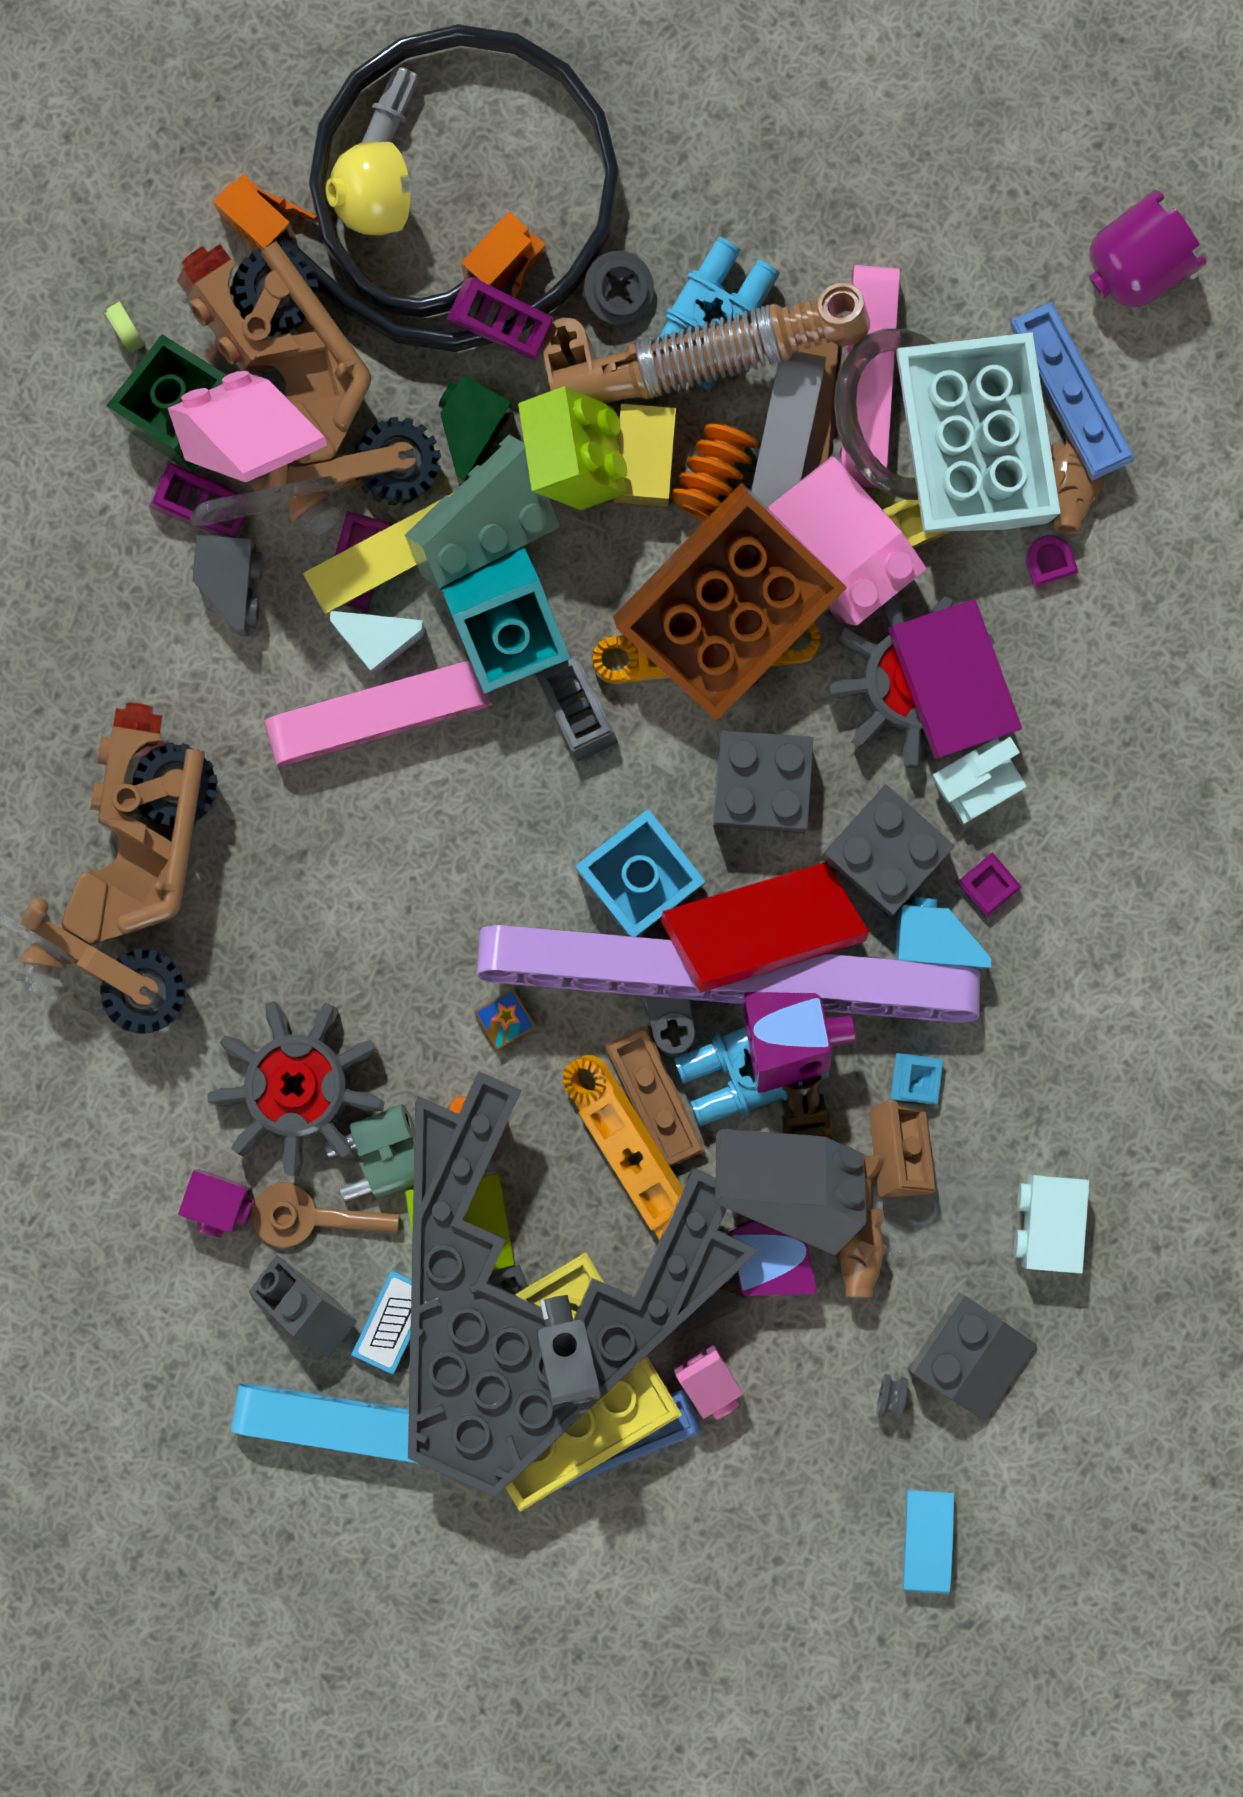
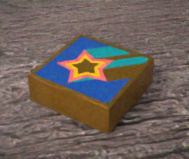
(505, 1019)

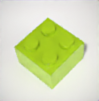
(573, 448)

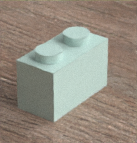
(1052, 1223)

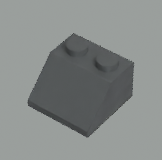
(972, 1356)

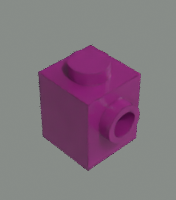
(216, 1203)

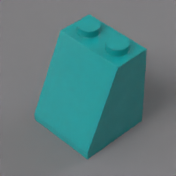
(505, 621)

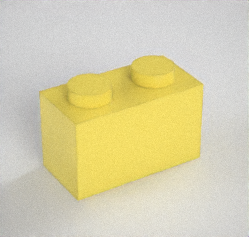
(647, 449)

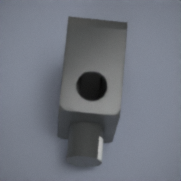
(573, 1377)

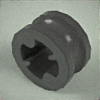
(892, 1396)

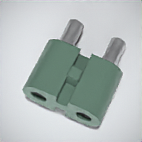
(387, 1151)

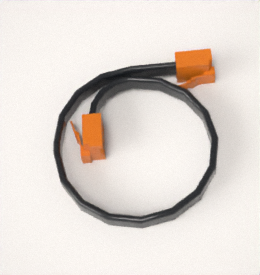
(491, 261)

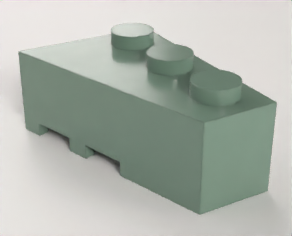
(482, 518)

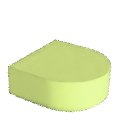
(124, 327)

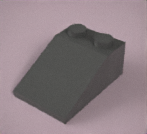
(793, 1184)

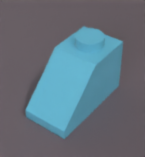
(936, 937)

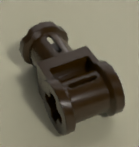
(806, 1110)

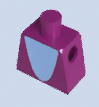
(791, 1037)
(780, 1263)

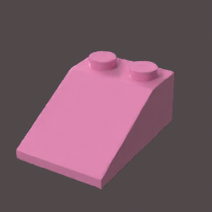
(242, 427)
(850, 538)

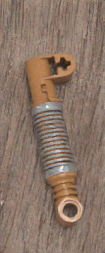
(709, 350)

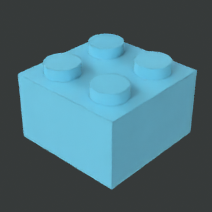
(640, 874)

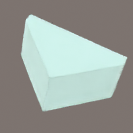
(377, 638)

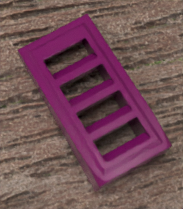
(489, 294)
(176, 510)

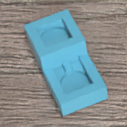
(928, 1542)

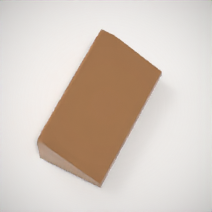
(903, 1139)

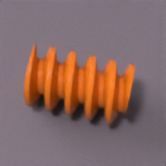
(712, 470)

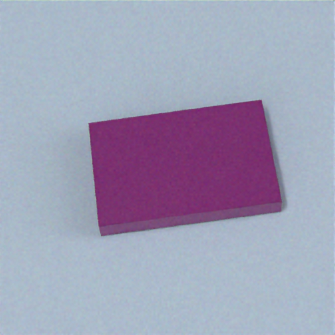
(955, 678)

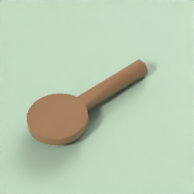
(288, 1214)

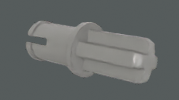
(391, 106)

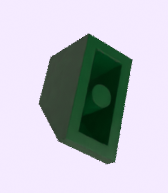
(471, 423)

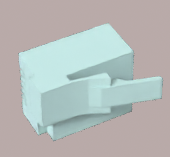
(980, 779)

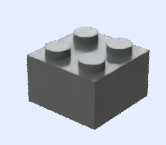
(763, 781)
(887, 851)

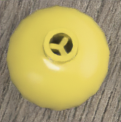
(368, 188)

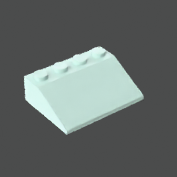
(978, 434)

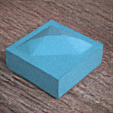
(917, 1079)

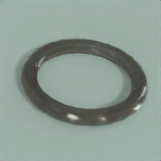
(846, 410)

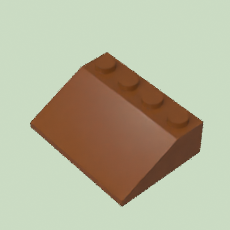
(728, 602)

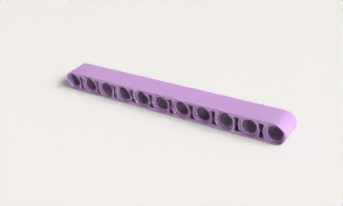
(657, 970)

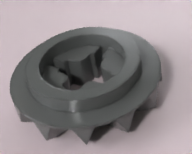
(638, 288)

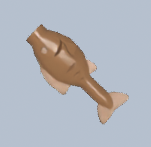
(1073, 488)
(863, 1254)

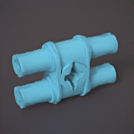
(705, 291)
(741, 1094)

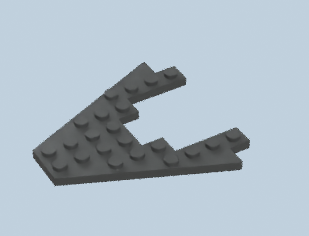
(474, 1349)

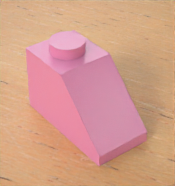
(709, 1382)

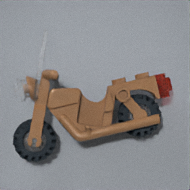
(320, 378)
(136, 890)

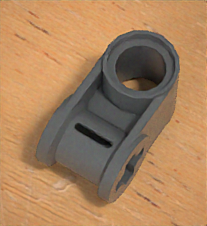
(670, 1011)

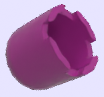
(1143, 253)

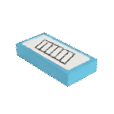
(388, 1325)

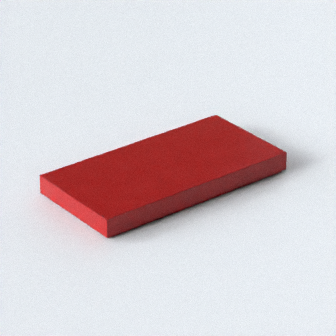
(763, 926)

